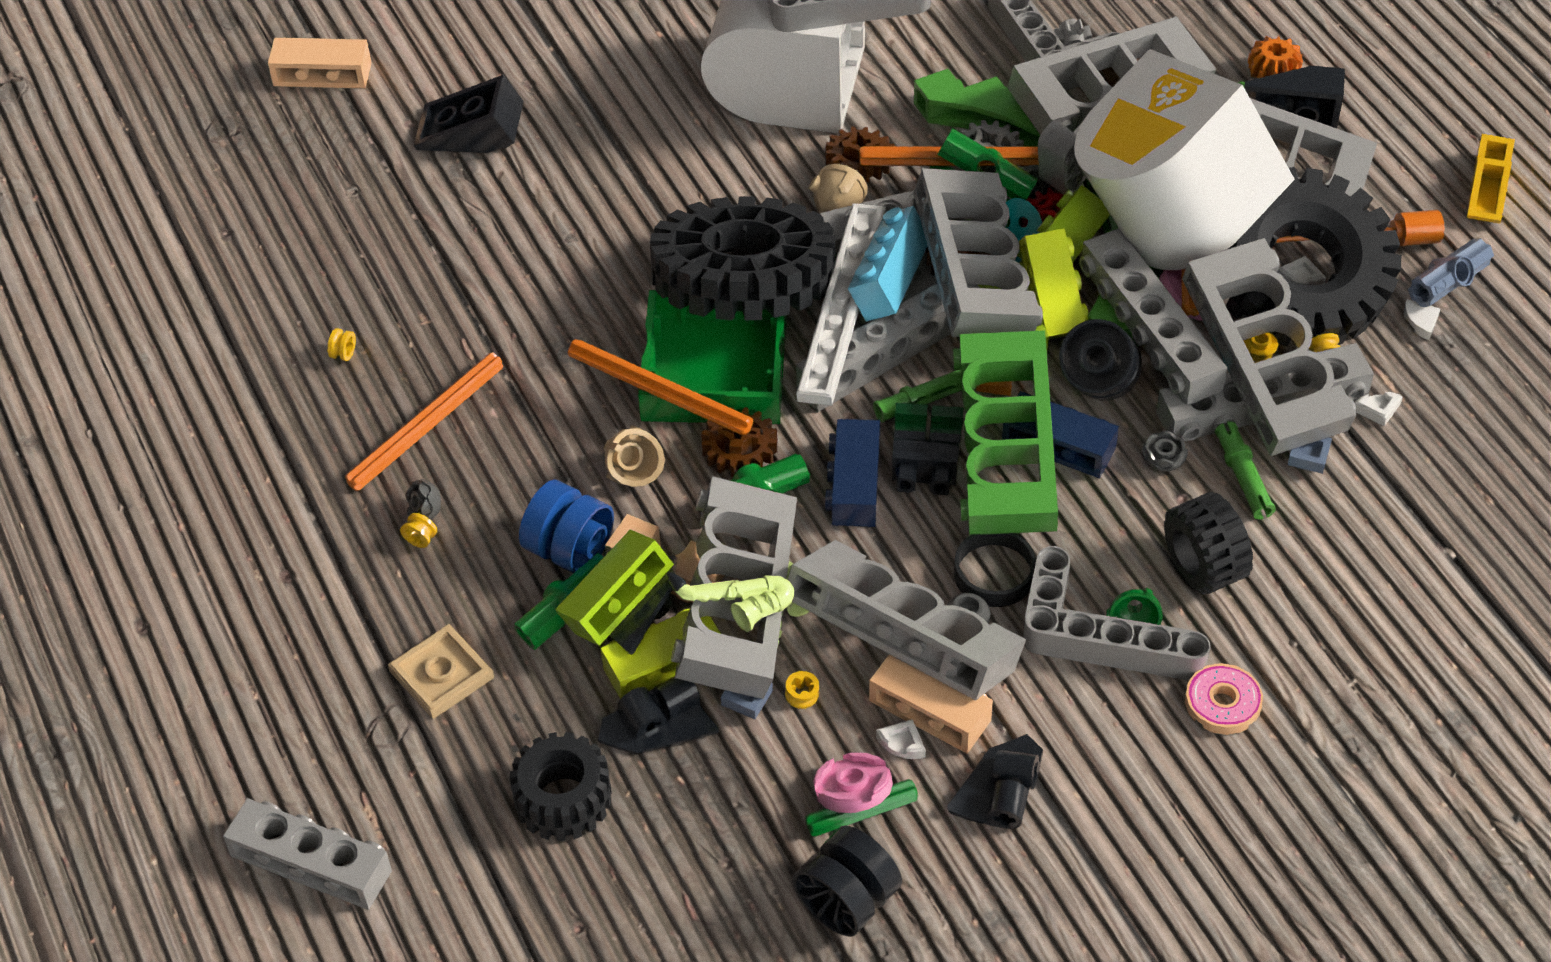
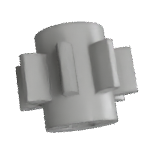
(1072, 32)

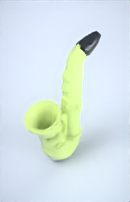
(758, 596)

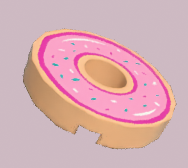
(1226, 680)

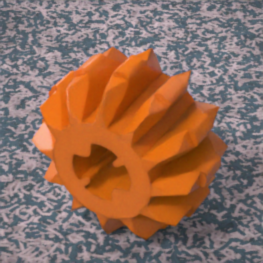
(1273, 57)

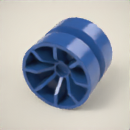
(565, 525)

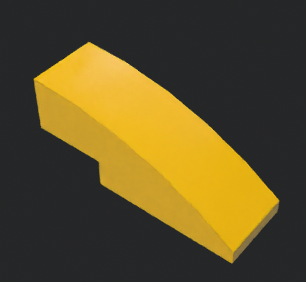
(1490, 178)

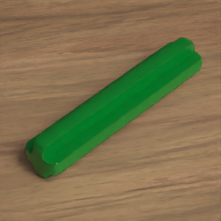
(828, 820)

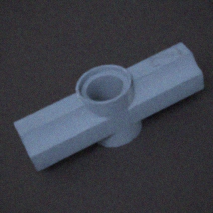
(1450, 272)

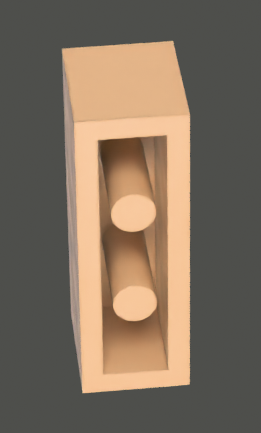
(319, 62)
(930, 703)

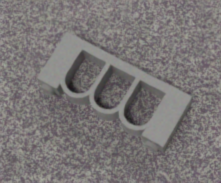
(1038, 85)
(1349, 152)
(982, 198)
(1255, 269)
(905, 619)
(719, 658)

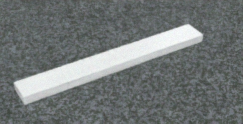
(838, 310)

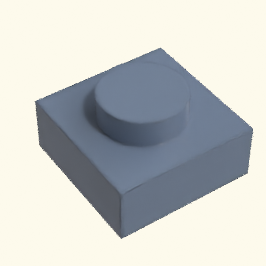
(1311, 456)
(744, 704)

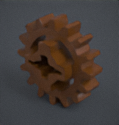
(845, 151)
(734, 450)

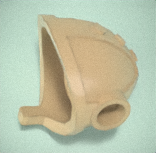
(837, 187)
(633, 457)

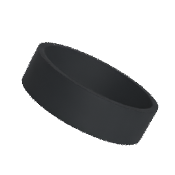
(1008, 540)

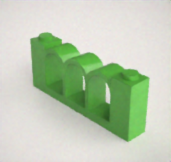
(1017, 505)

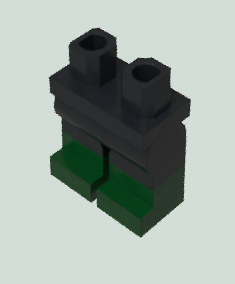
(925, 460)

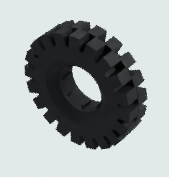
(1357, 247)
(696, 273)

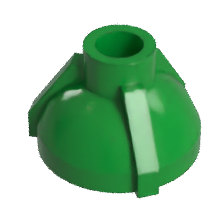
(1147, 611)

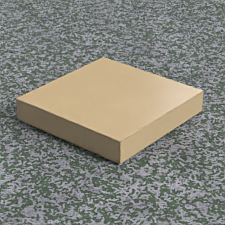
(441, 671)

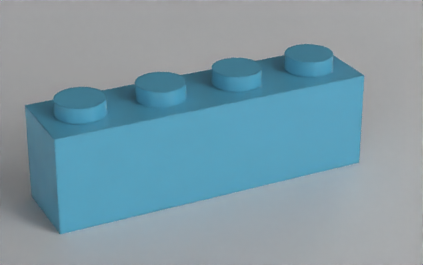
(889, 264)

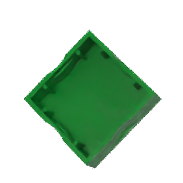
(718, 358)

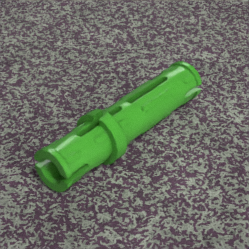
(920, 394)
(1239, 458)

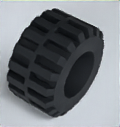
(1208, 543)
(555, 760)

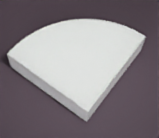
(1303, 272)
(1421, 318)
(1378, 407)
(902, 740)

